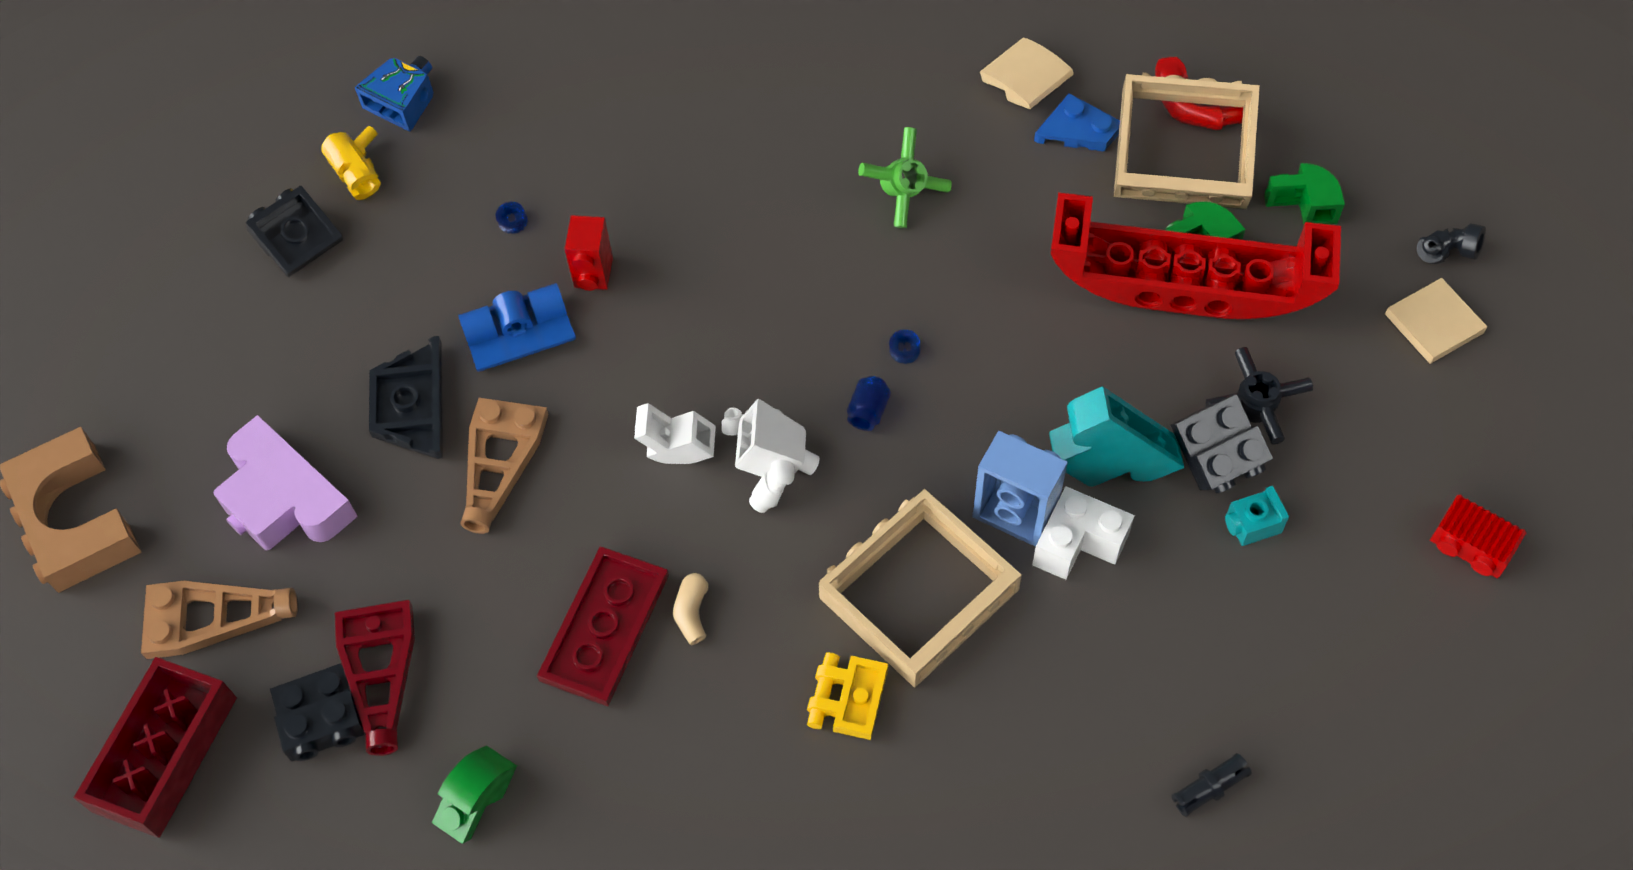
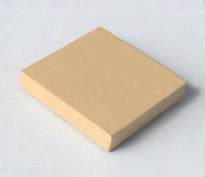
(1436, 320)

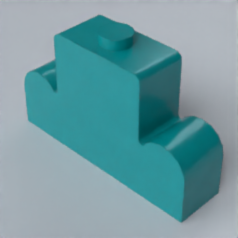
(1113, 438)

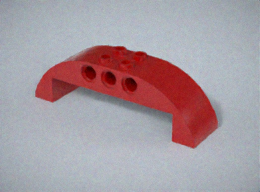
(1194, 270)

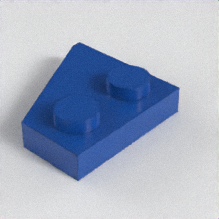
(1079, 126)

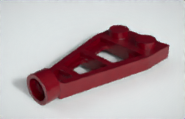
(373, 627)

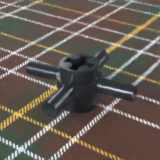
(1262, 393)

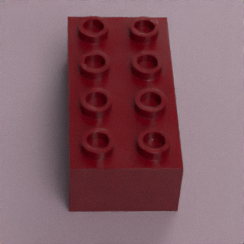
(156, 747)

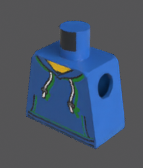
(397, 91)

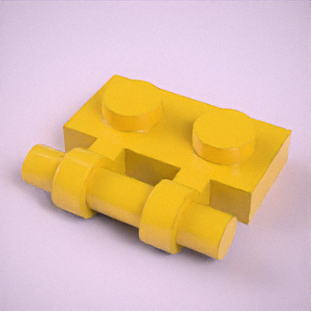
(859, 698)

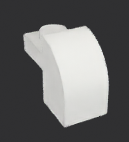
(675, 439)

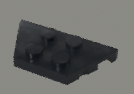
(408, 400)

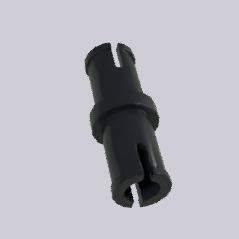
(1211, 784)

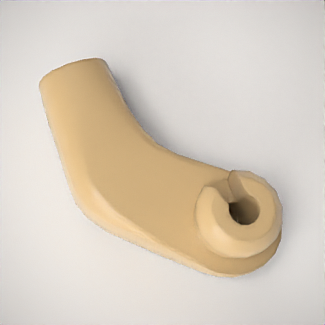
(687, 607)

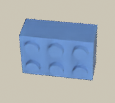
(1018, 487)

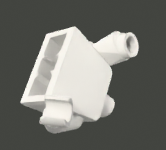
(768, 447)

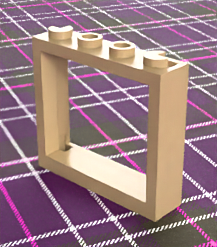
(1179, 189)
(884, 536)

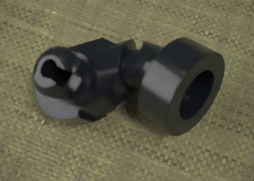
(1437, 246)

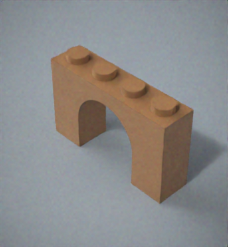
(33, 485)

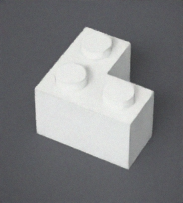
(1079, 525)

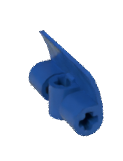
(516, 326)

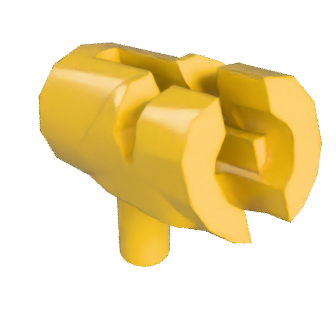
(350, 164)

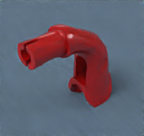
(1194, 114)

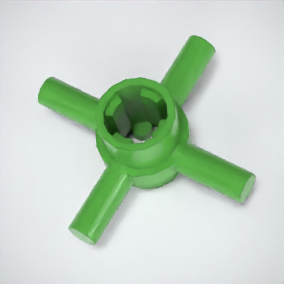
(903, 188)

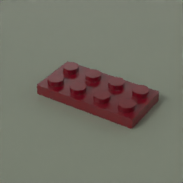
(603, 626)

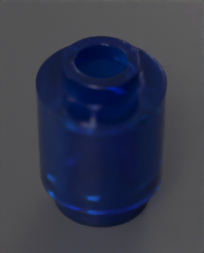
(868, 403)

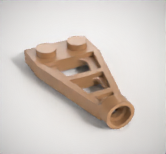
(502, 421)
(166, 614)

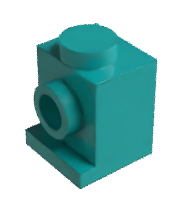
(1251, 528)

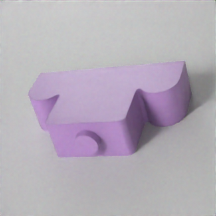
(278, 490)

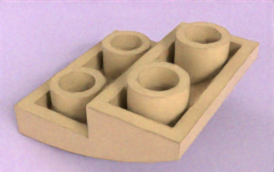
(1026, 73)

